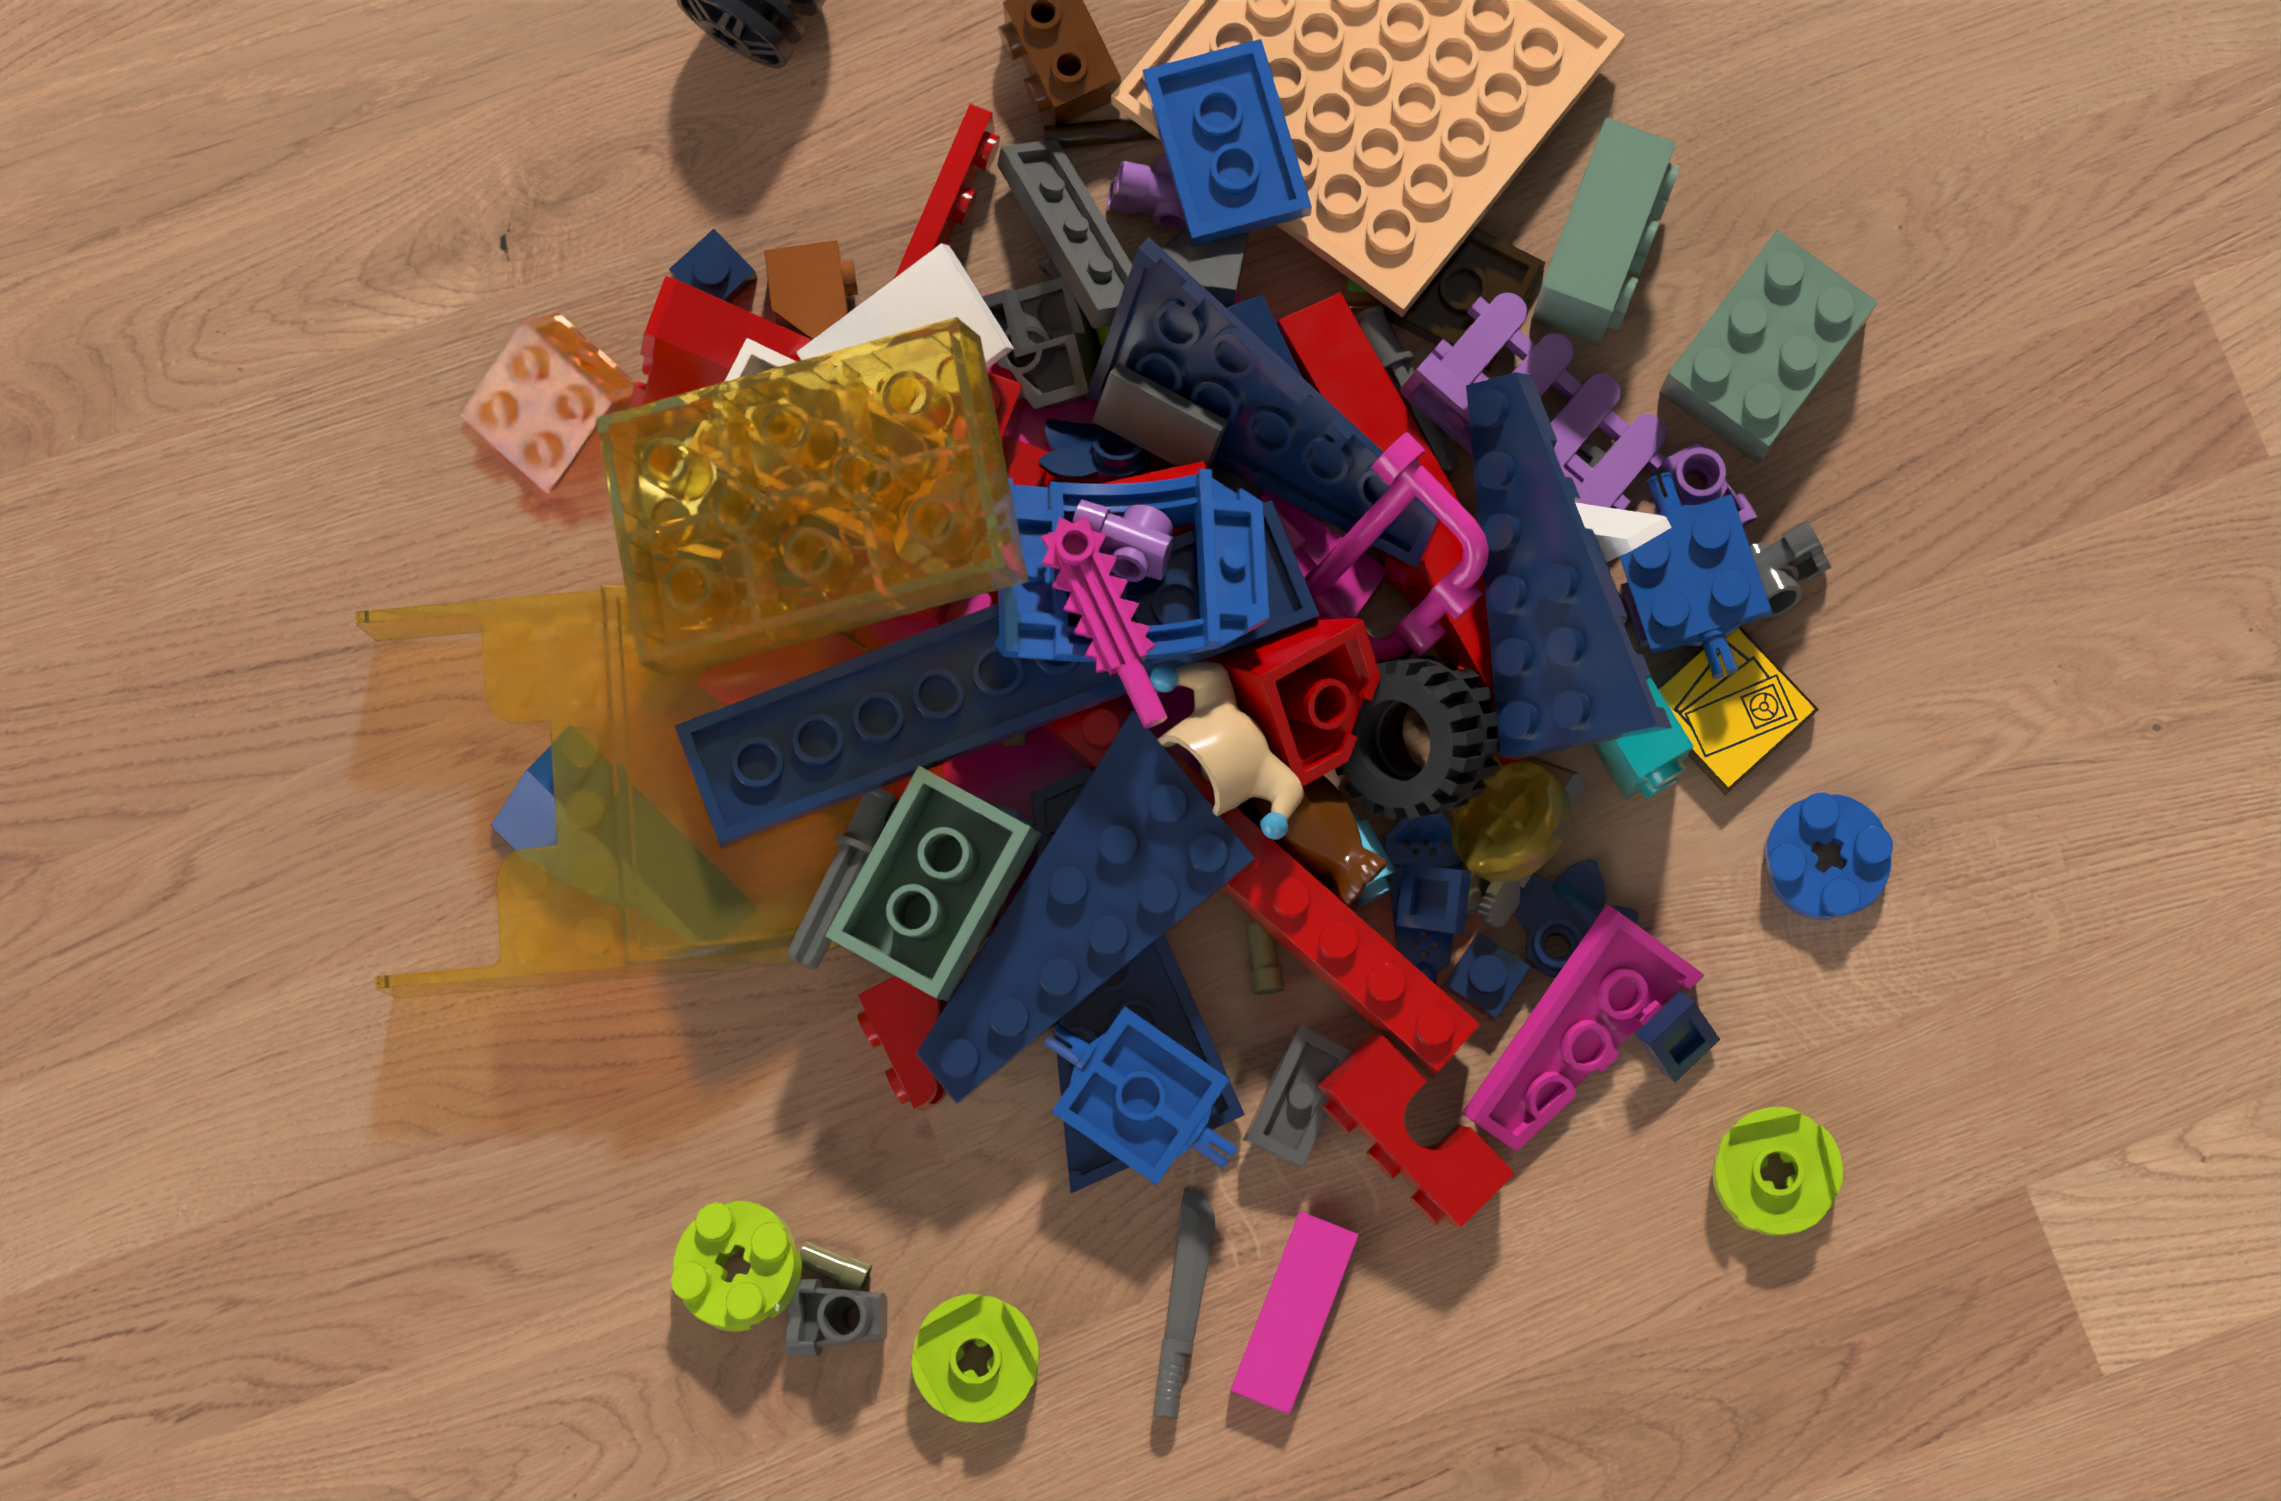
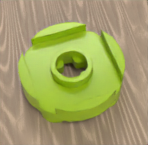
(1797, 1141)
(749, 1298)
(939, 1348)

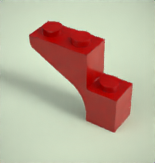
(900, 1020)

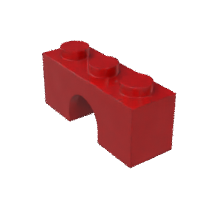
(1371, 1094)

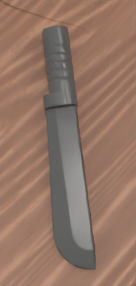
(1187, 1283)

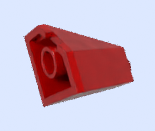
(697, 339)
(1307, 691)

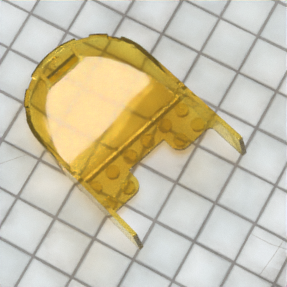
(635, 857)

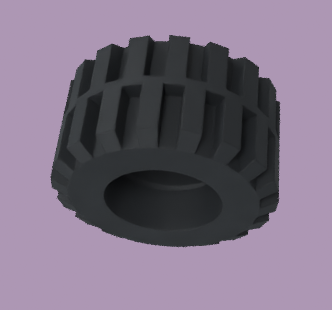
(1459, 733)

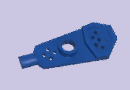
(1431, 830)

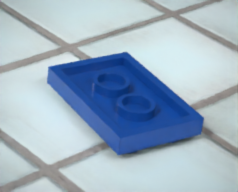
(1226, 142)

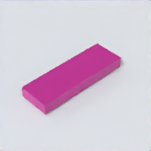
(1294, 1312)

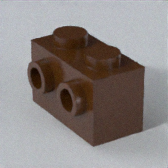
(1063, 55)

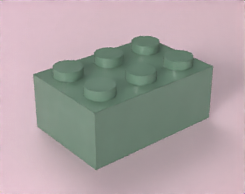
(1607, 233)
(1767, 347)
(933, 884)

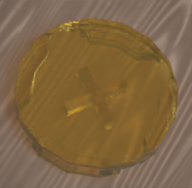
(1512, 823)

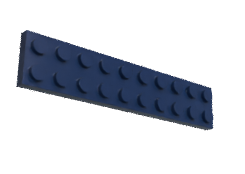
(934, 701)

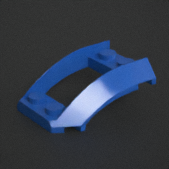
(1228, 565)

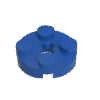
(1822, 820)

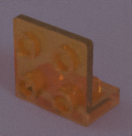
(545, 397)

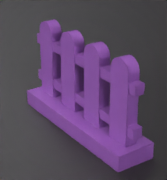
(1441, 394)

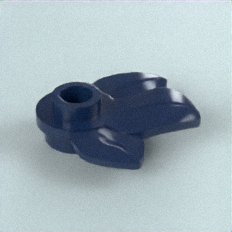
(1090, 452)
(1562, 910)

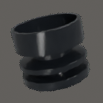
(753, 27)

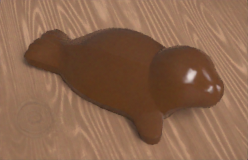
(1324, 838)

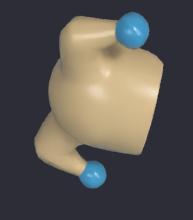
(1229, 745)

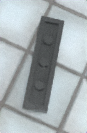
(1068, 225)

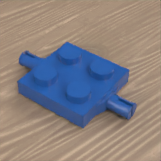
(1695, 577)
(1140, 1095)

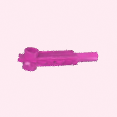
(1117, 641)

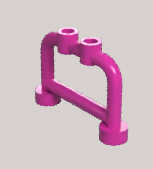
(1453, 594)

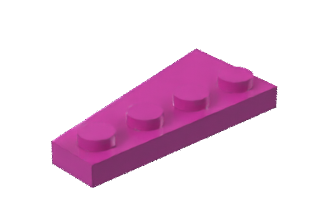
(1590, 1009)

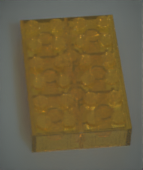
(811, 498)

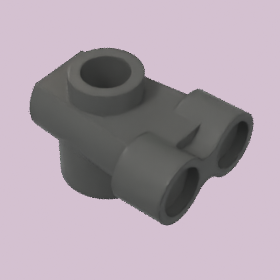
(1787, 563)
(821, 1318)

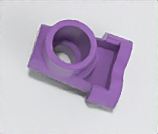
(1146, 192)
(1711, 468)
(1138, 539)

